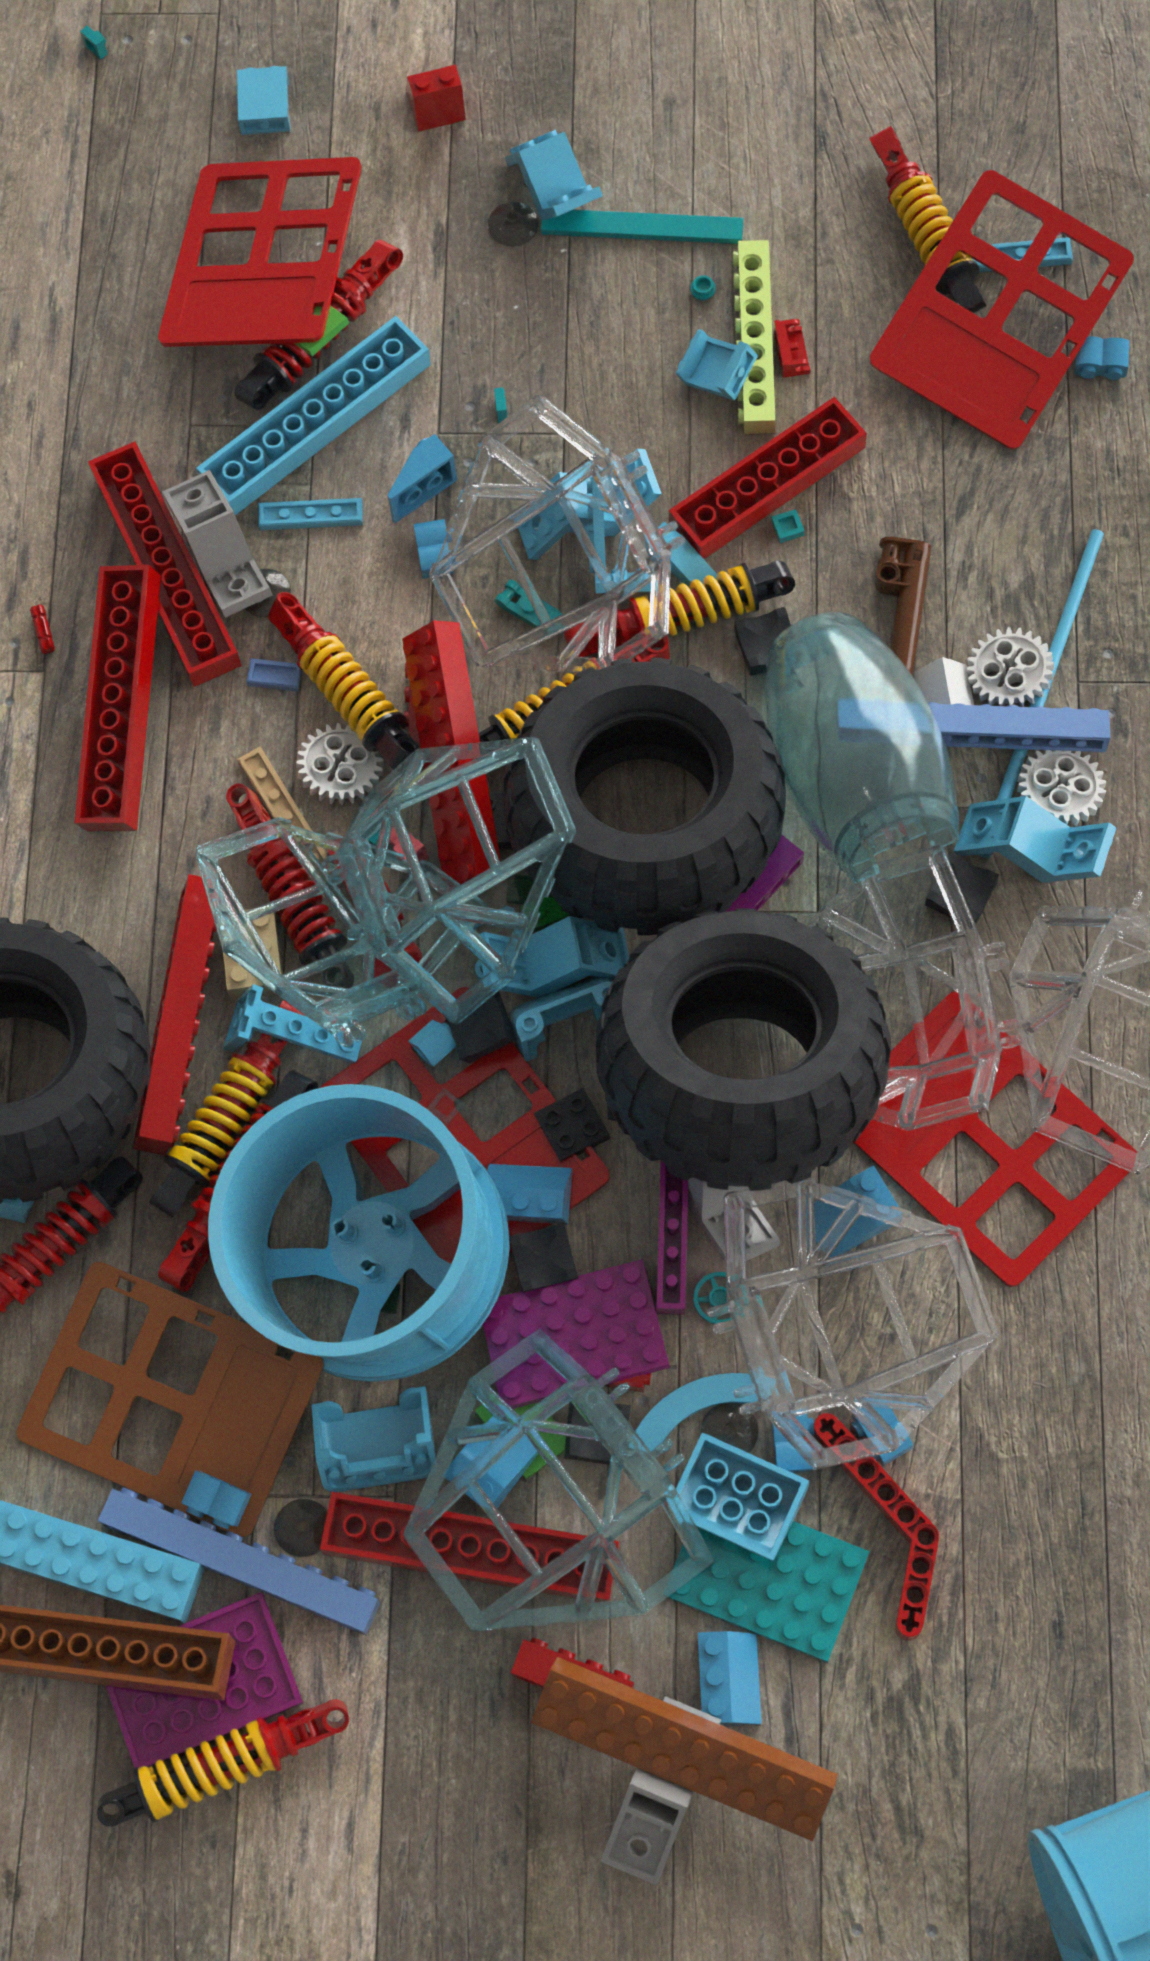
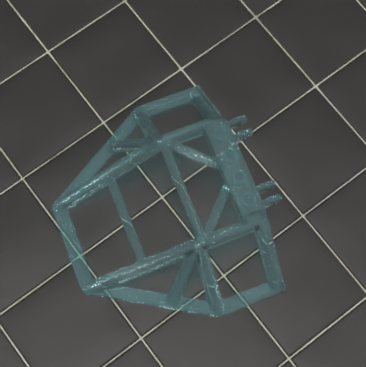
(375, 905)
(343, 1007)
(626, 1452)

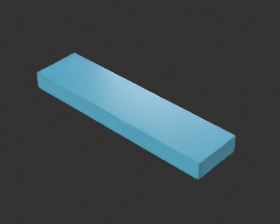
(1058, 254)
(311, 514)

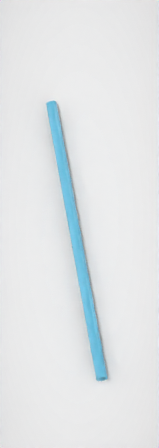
(1057, 647)

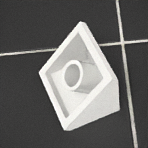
(945, 682)

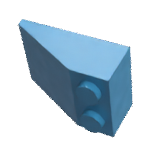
(422, 477)
(867, 1184)
(503, 1474)

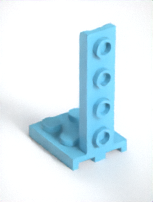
(598, 538)
(256, 1015)

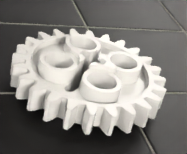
(1031, 677)
(318, 754)
(1075, 804)

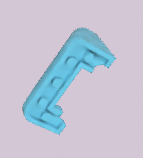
(532, 1016)
(374, 1444)

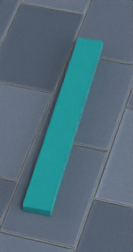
(645, 226)

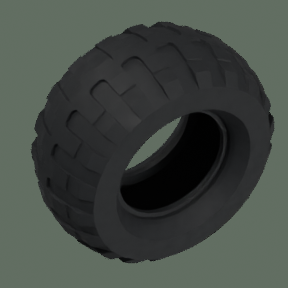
(667, 717)
(107, 1070)
(730, 1127)

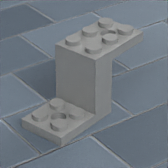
(217, 543)
(708, 1209)
(652, 1814)

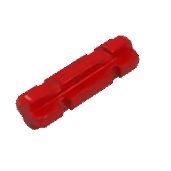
(42, 629)

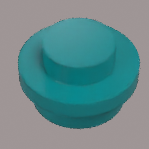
(703, 288)

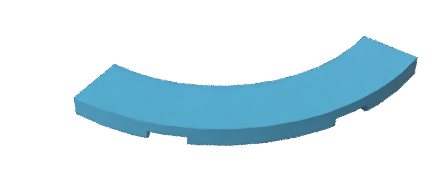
(688, 1401)

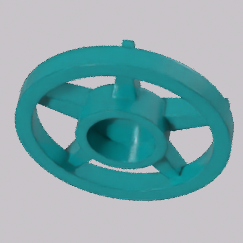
(716, 1297)

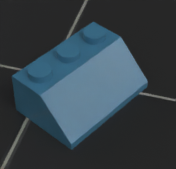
(534, 1192)
(729, 1677)

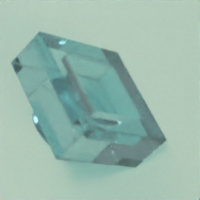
(459, 1106)

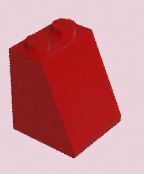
(436, 98)

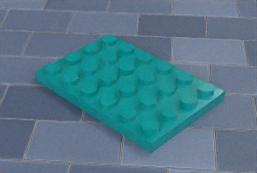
(787, 1600)

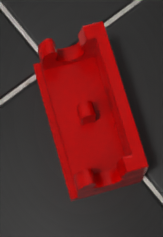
(791, 348)

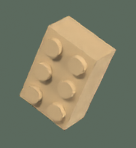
(238, 978)

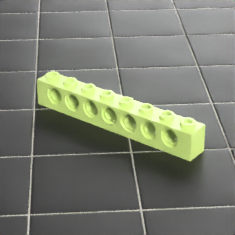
(755, 256)

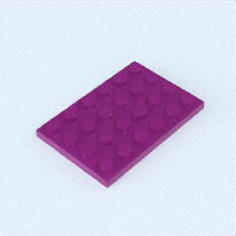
(597, 1320)
(257, 1686)

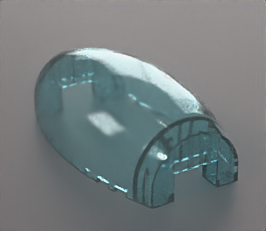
(857, 742)

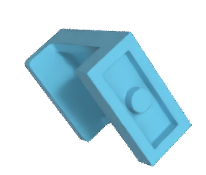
(263, 100)
(716, 365)

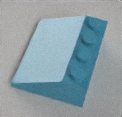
(740, 1496)

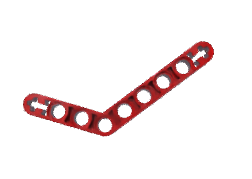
(890, 1509)

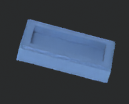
(274, 675)

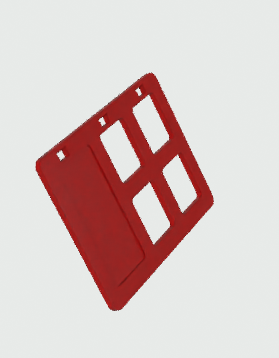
(259, 298)
(969, 360)
(517, 1144)
(906, 1153)

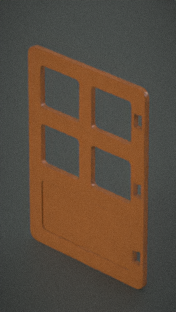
(231, 1425)

